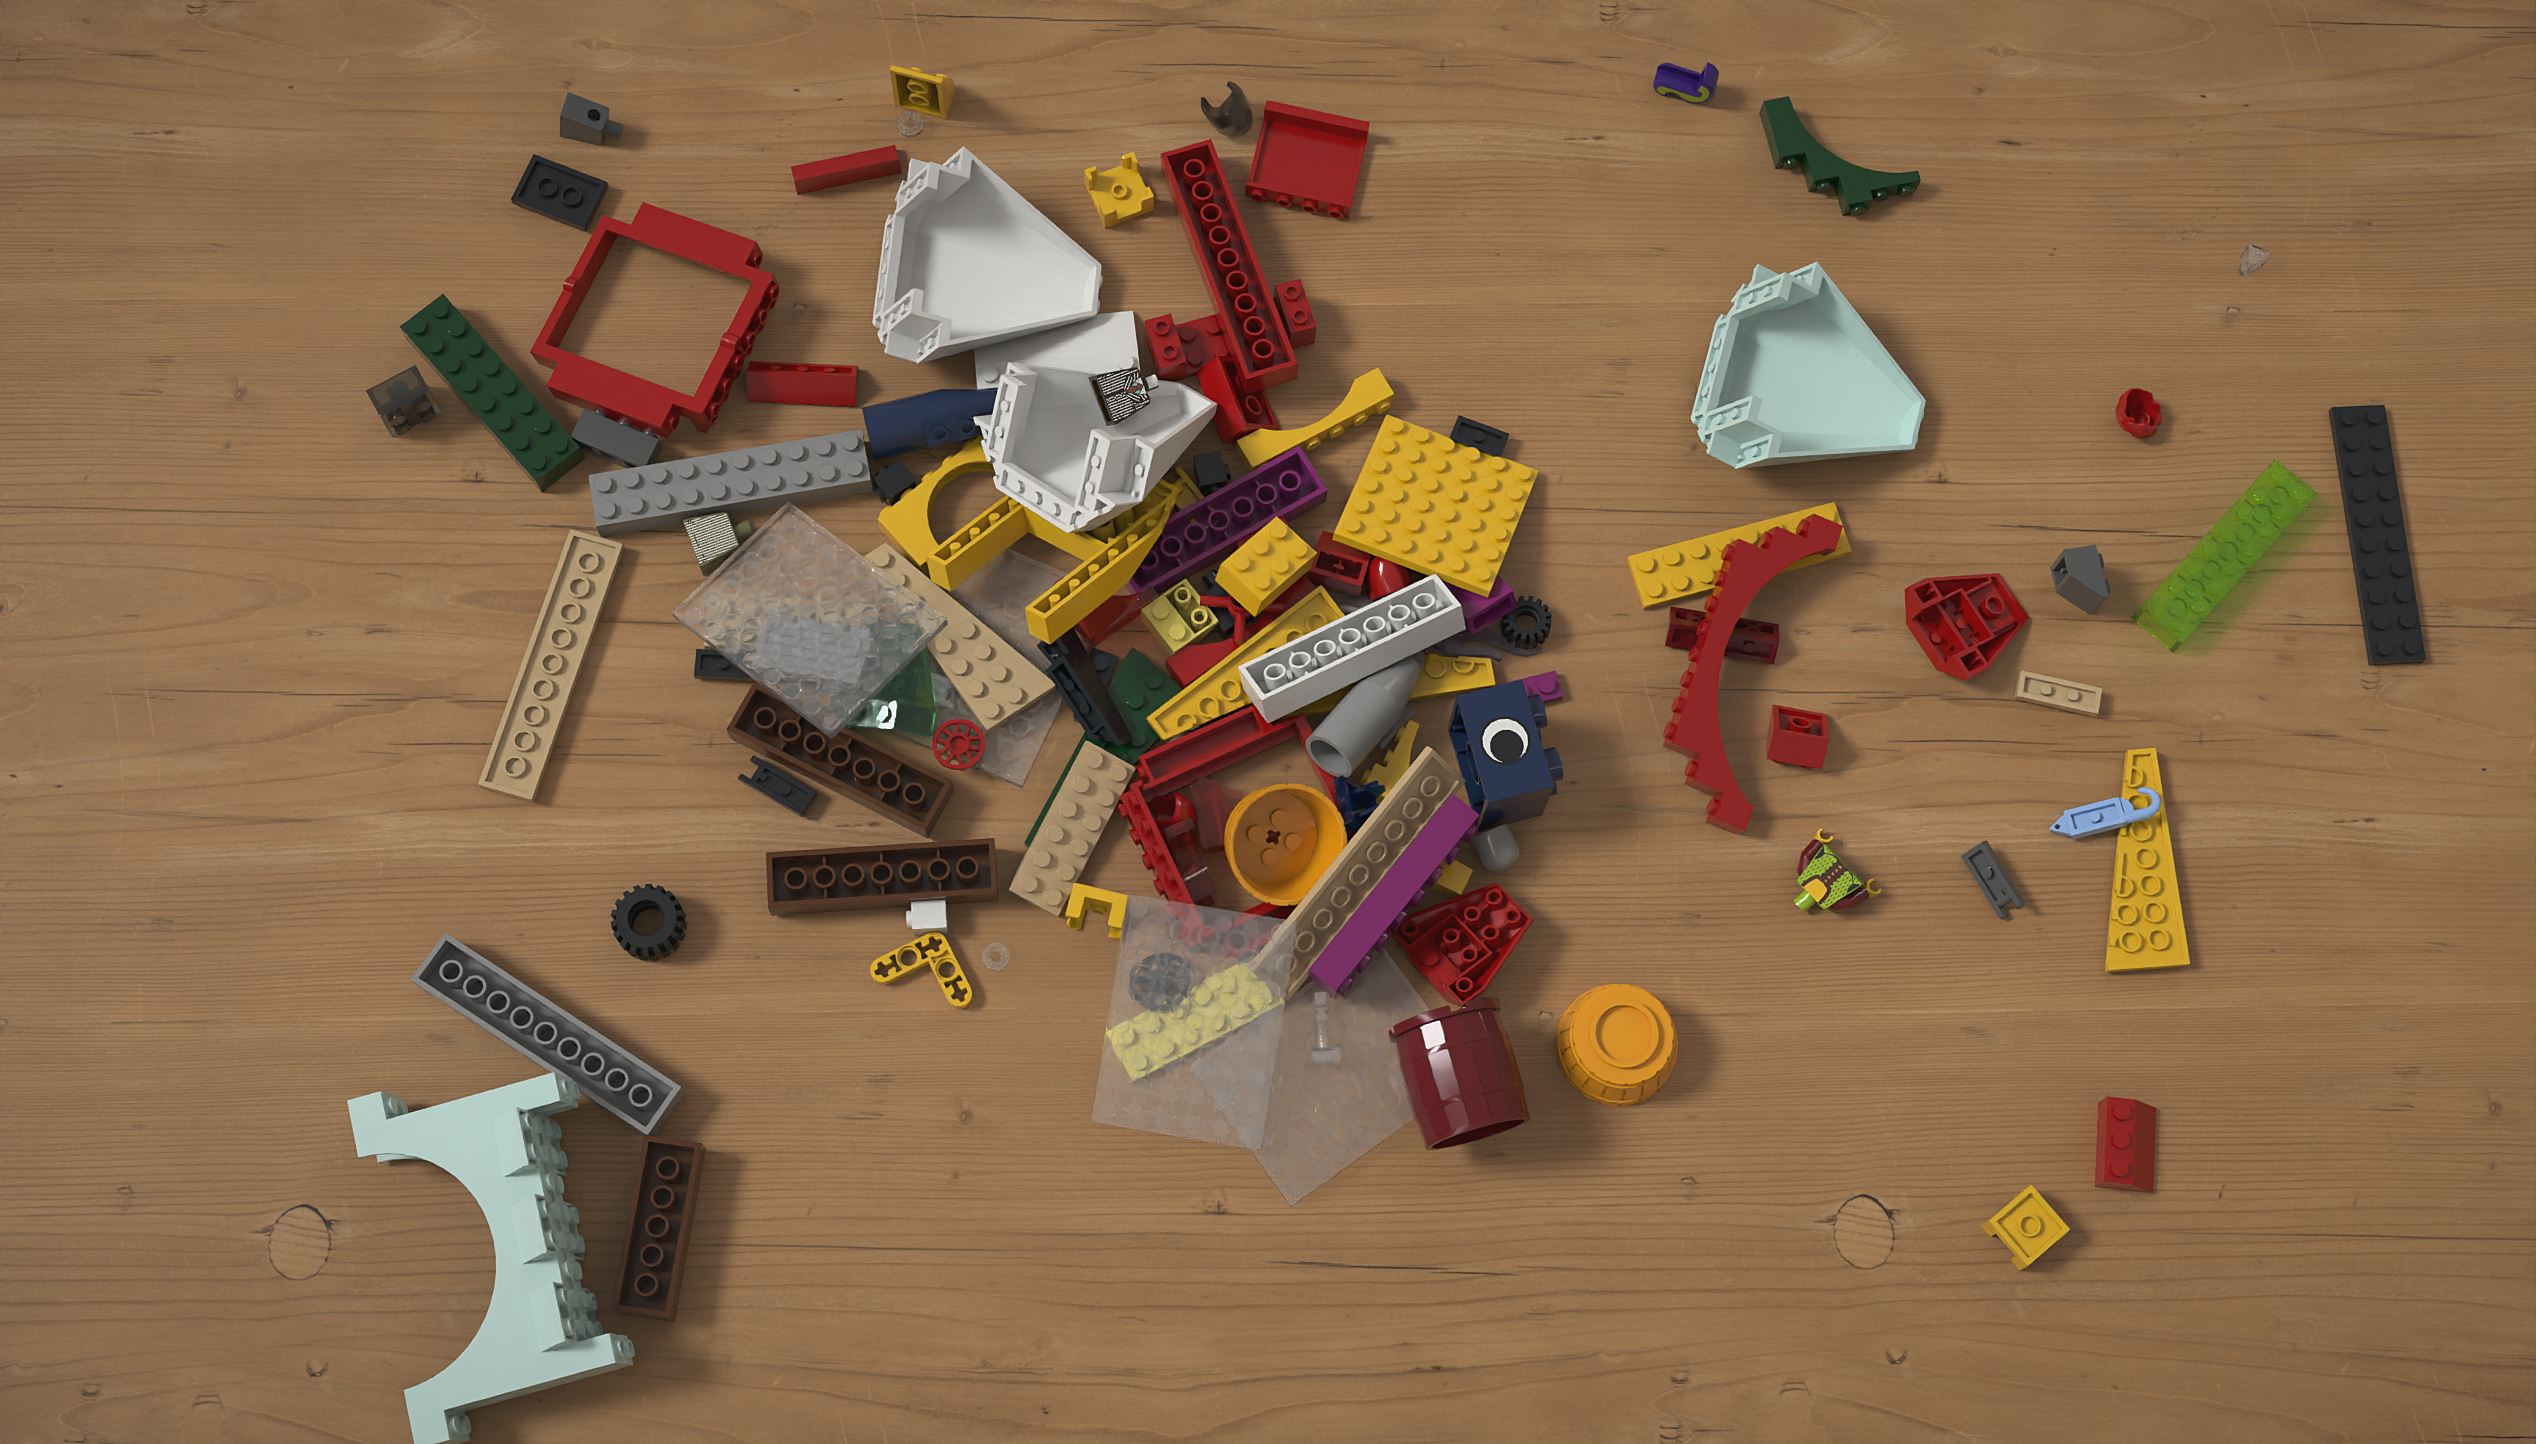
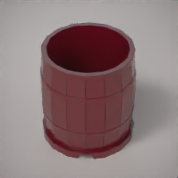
(1460, 1074)

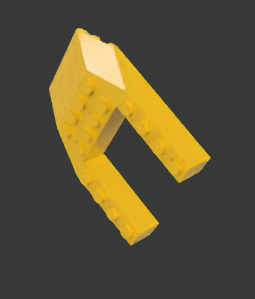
(1109, 554)

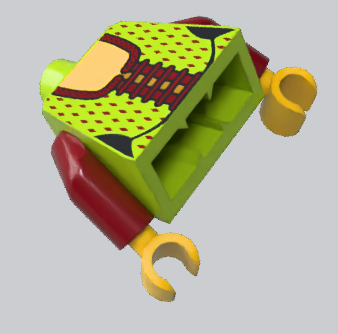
(1828, 879)

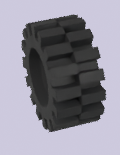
(1523, 636)

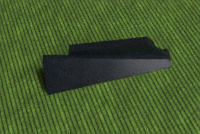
(1083, 689)

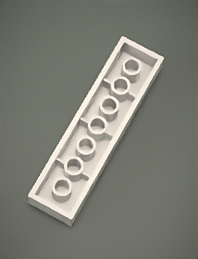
(1351, 648)

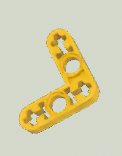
(934, 959)

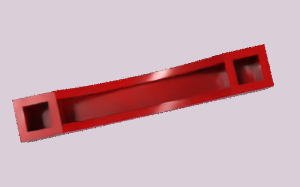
(1196, 660)

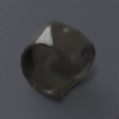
(1233, 116)

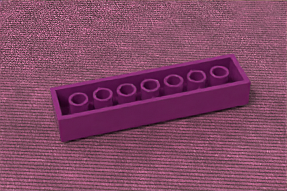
(1279, 489)
(1393, 896)

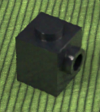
(1210, 472)
(892, 483)

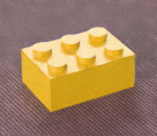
(1265, 566)

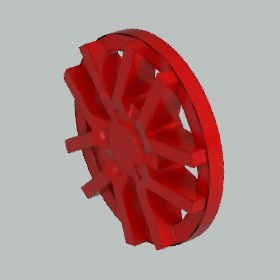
(958, 744)

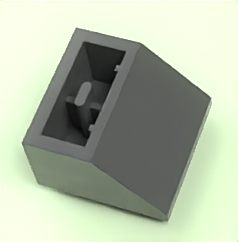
(2080, 578)

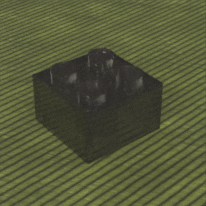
(404, 401)

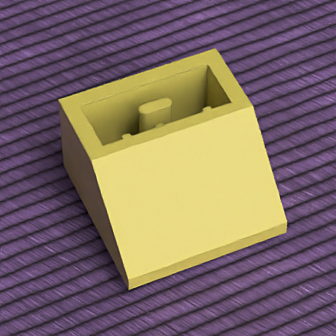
(1178, 618)

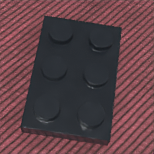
(559, 192)

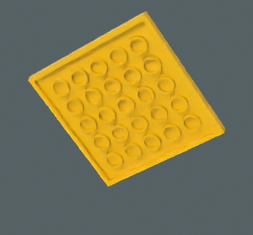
(1435, 506)

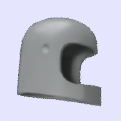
(1497, 848)

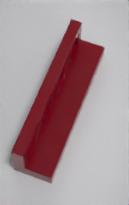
(1743, 643)

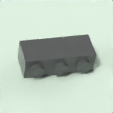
(615, 440)

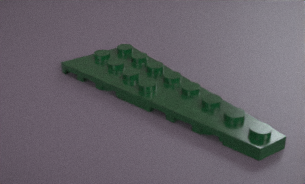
(1137, 693)

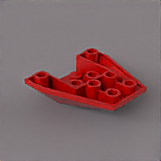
(1463, 941)

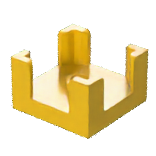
(1119, 192)
(1099, 902)
(2026, 1226)

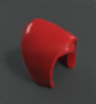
(1385, 578)

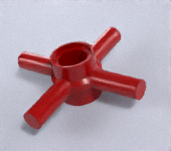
(1239, 613)

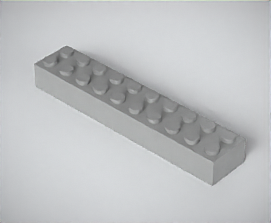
(730, 482)
(548, 1035)

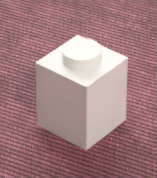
(927, 917)

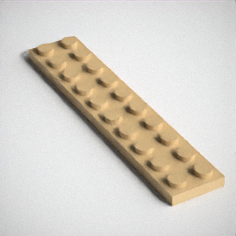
(551, 666)
(1369, 858)

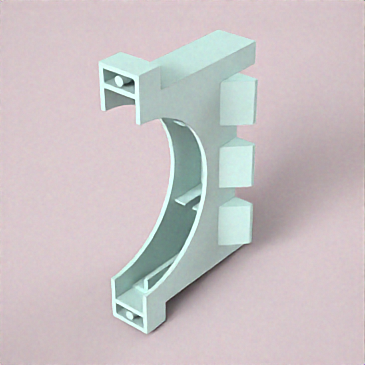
(539, 1316)

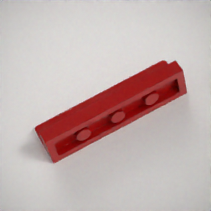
(846, 169)
(801, 383)

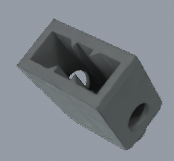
(587, 121)

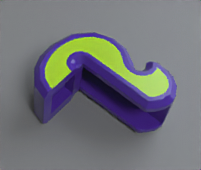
(1686, 83)

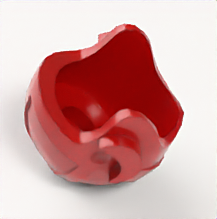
(1172, 810)

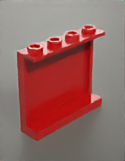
(1307, 159)

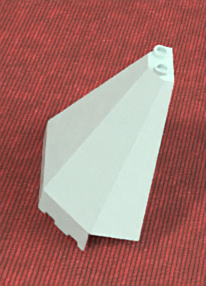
(1800, 378)

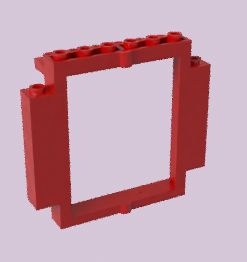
(634, 398)
(1197, 757)

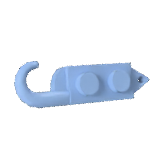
(2104, 816)

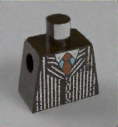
(1122, 393)

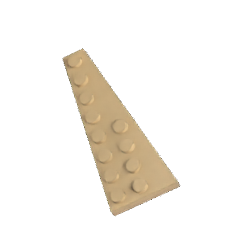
(977, 662)

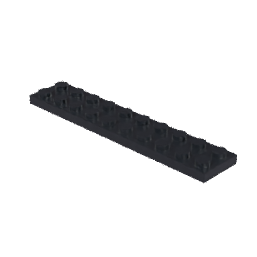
(2376, 535)

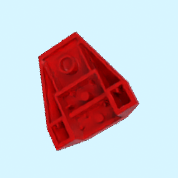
(1963, 621)

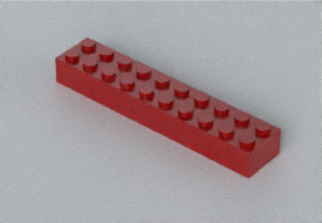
(1229, 267)

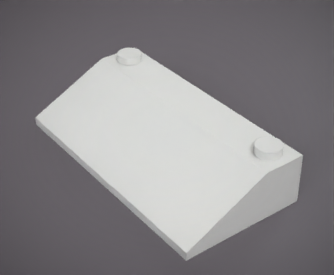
(1090, 345)

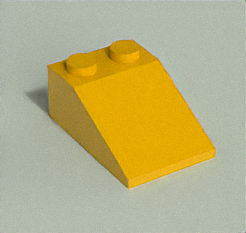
(922, 91)

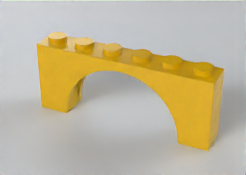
(908, 519)

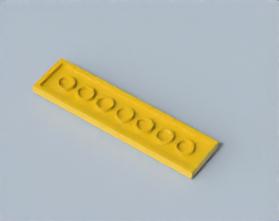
(1690, 566)

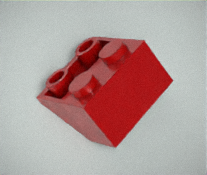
(1339, 565)

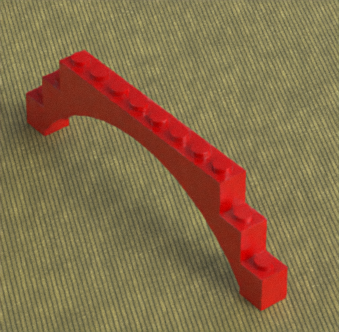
(1695, 721)

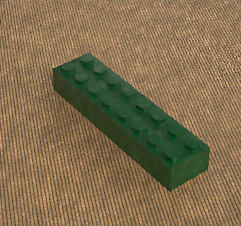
(492, 393)

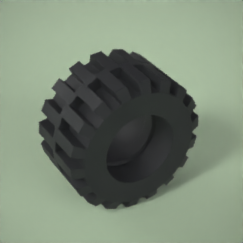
(636, 903)

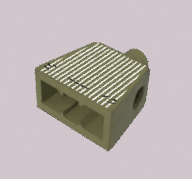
(715, 538)

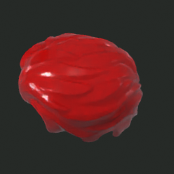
(2138, 413)

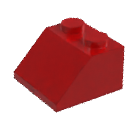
(1797, 737)

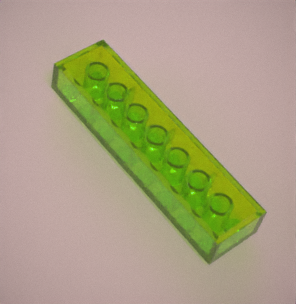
(2224, 556)

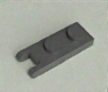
(1992, 878)

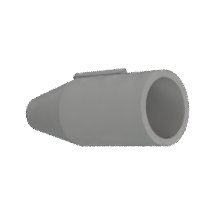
(1364, 718)

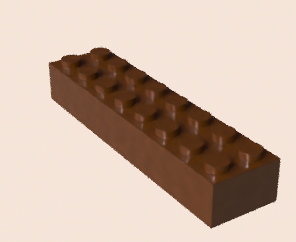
(843, 764)
(881, 876)

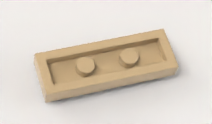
(2058, 693)

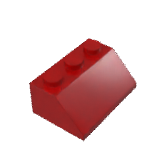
(1236, 411)
(2125, 1145)

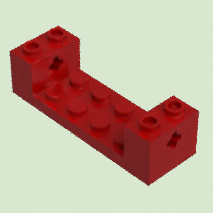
(1188, 346)

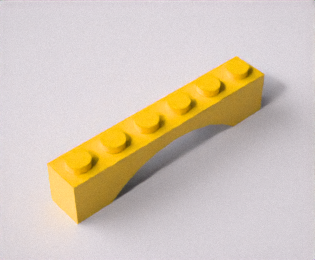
(1367, 396)

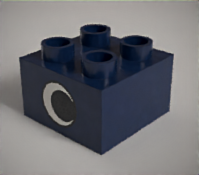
(1502, 753)

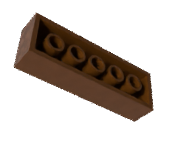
(659, 1228)

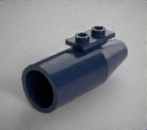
(926, 420)

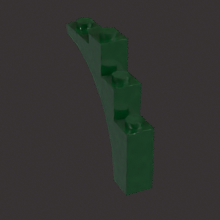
(1823, 170)

